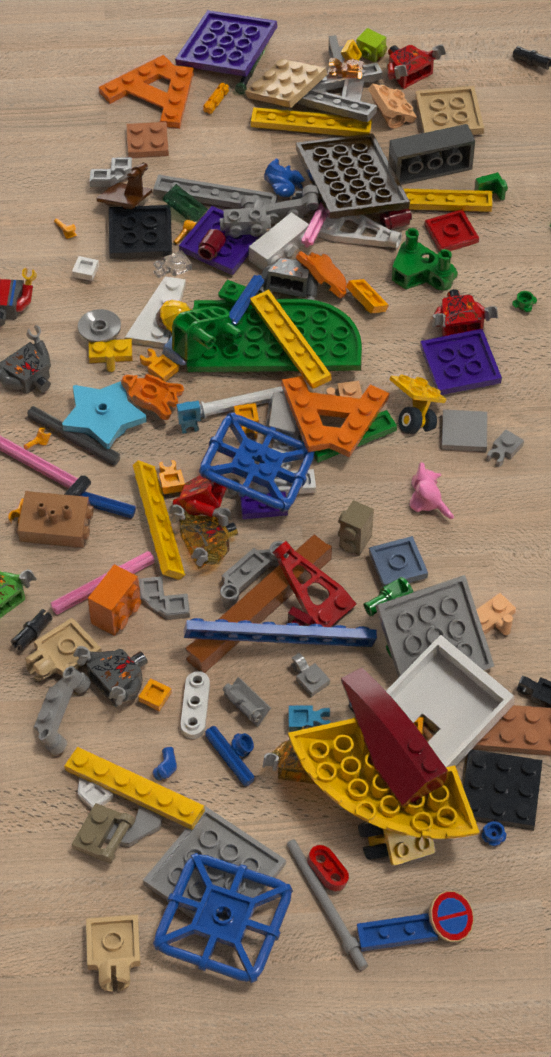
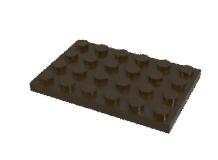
(352, 176)

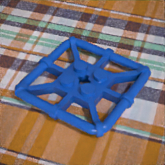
(251, 451)
(228, 932)

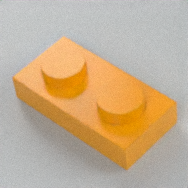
(367, 296)

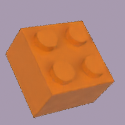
(114, 600)

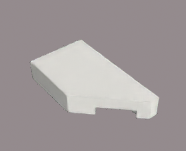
(92, 793)

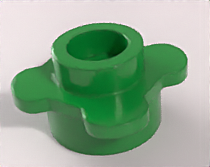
(524, 301)

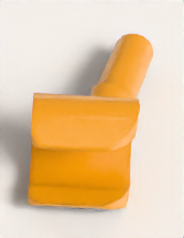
(187, 227)
(69, 231)
(41, 438)
(16, 513)

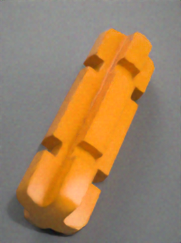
(215, 98)

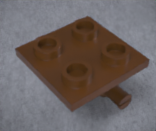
(127, 194)

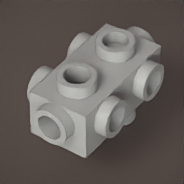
(245, 221)

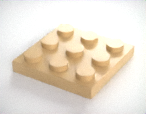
(286, 83)
(449, 108)

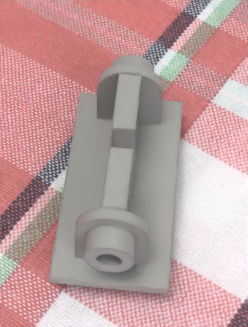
(247, 701)

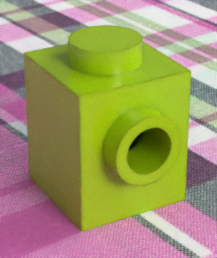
(372, 44)

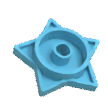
(102, 413)

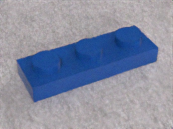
(395, 932)

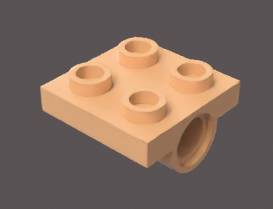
(392, 105)

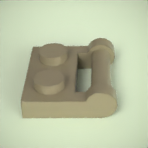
(96, 829)

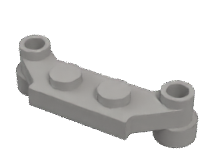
(281, 209)
(245, 572)
(55, 706)

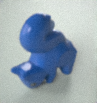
(283, 179)

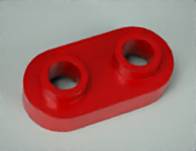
(329, 869)

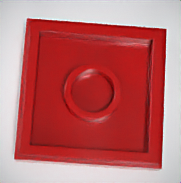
(451, 231)

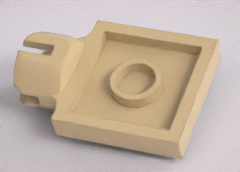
(57, 649)
(113, 949)

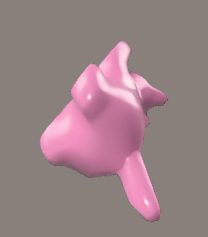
(427, 495)

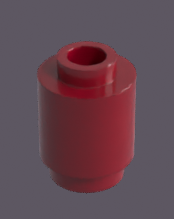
(396, 219)
(211, 244)

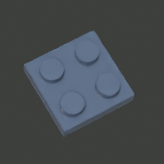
(398, 560)

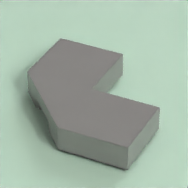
(108, 177)
(166, 606)
(146, 823)

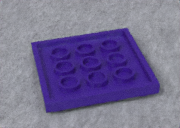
(226, 43)

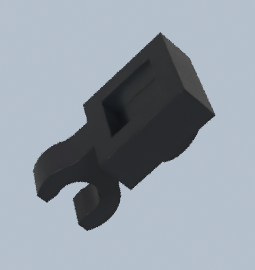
(540, 690)

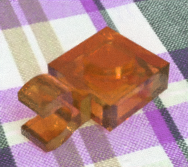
(349, 68)

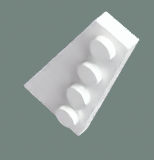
(145, 329)

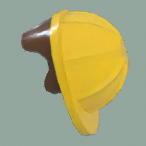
(168, 312)

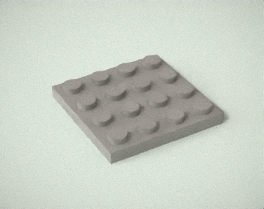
(422, 616)
(222, 841)

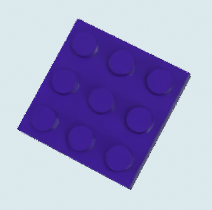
(233, 251)
(460, 362)

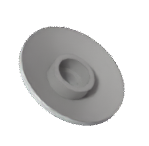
(99, 325)

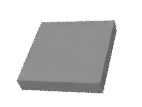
(464, 430)

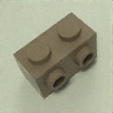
(355, 527)

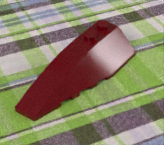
(394, 742)

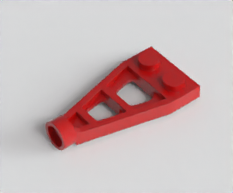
(331, 609)

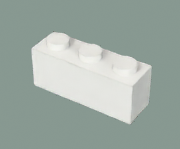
(278, 242)

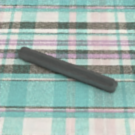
(78, 438)

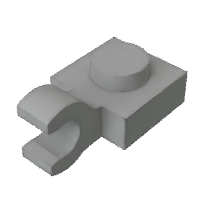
(310, 678)

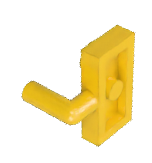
(110, 352)

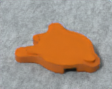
(324, 271)
(152, 393)

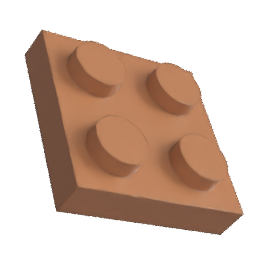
(147, 139)

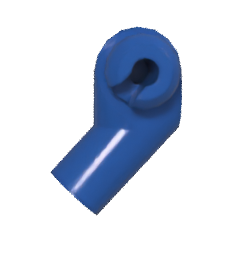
(168, 766)

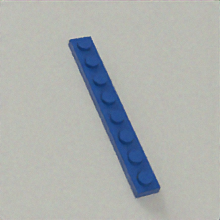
(289, 633)

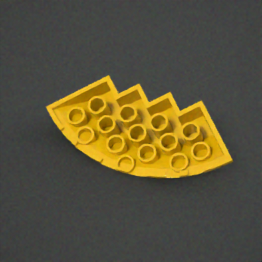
(344, 771)

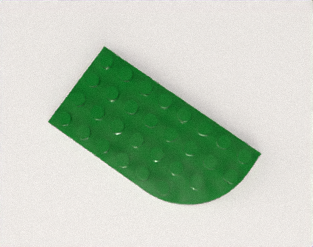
(322, 325)

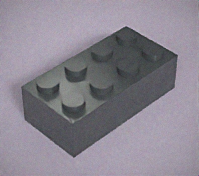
(432, 154)

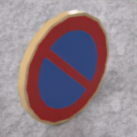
(451, 916)

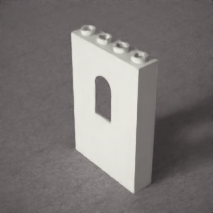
(452, 696)

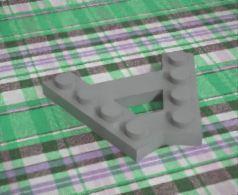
(350, 102)

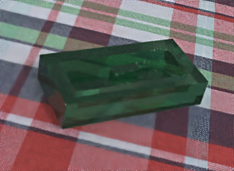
(184, 203)

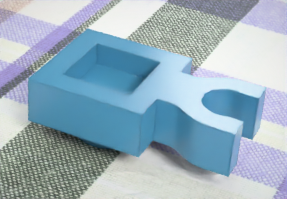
(188, 415)
(304, 715)

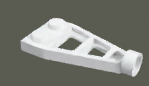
(384, 237)

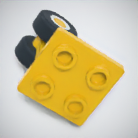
(422, 394)
(397, 846)

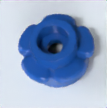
(242, 744)
(498, 829)

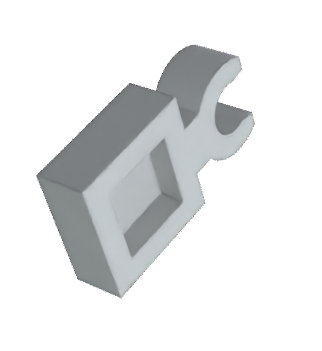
(505, 446)

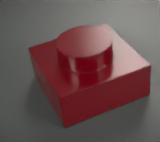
(299, 617)

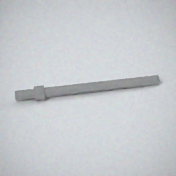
(350, 943)

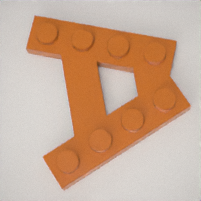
(137, 83)
(308, 406)

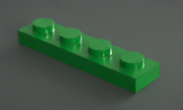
(380, 427)

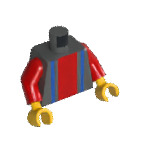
(15, 296)

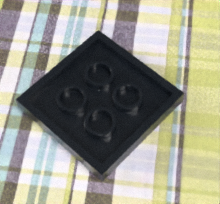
(140, 232)
(503, 788)

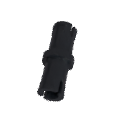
(532, 57)
(31, 629)

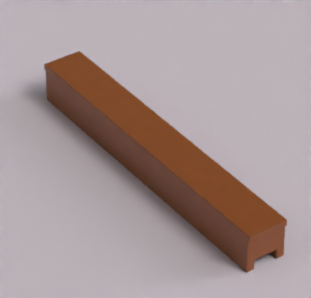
(259, 603)

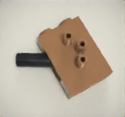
(57, 517)

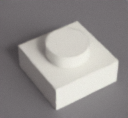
(85, 268)

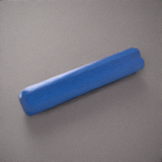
(244, 300)
(110, 505)
(229, 756)

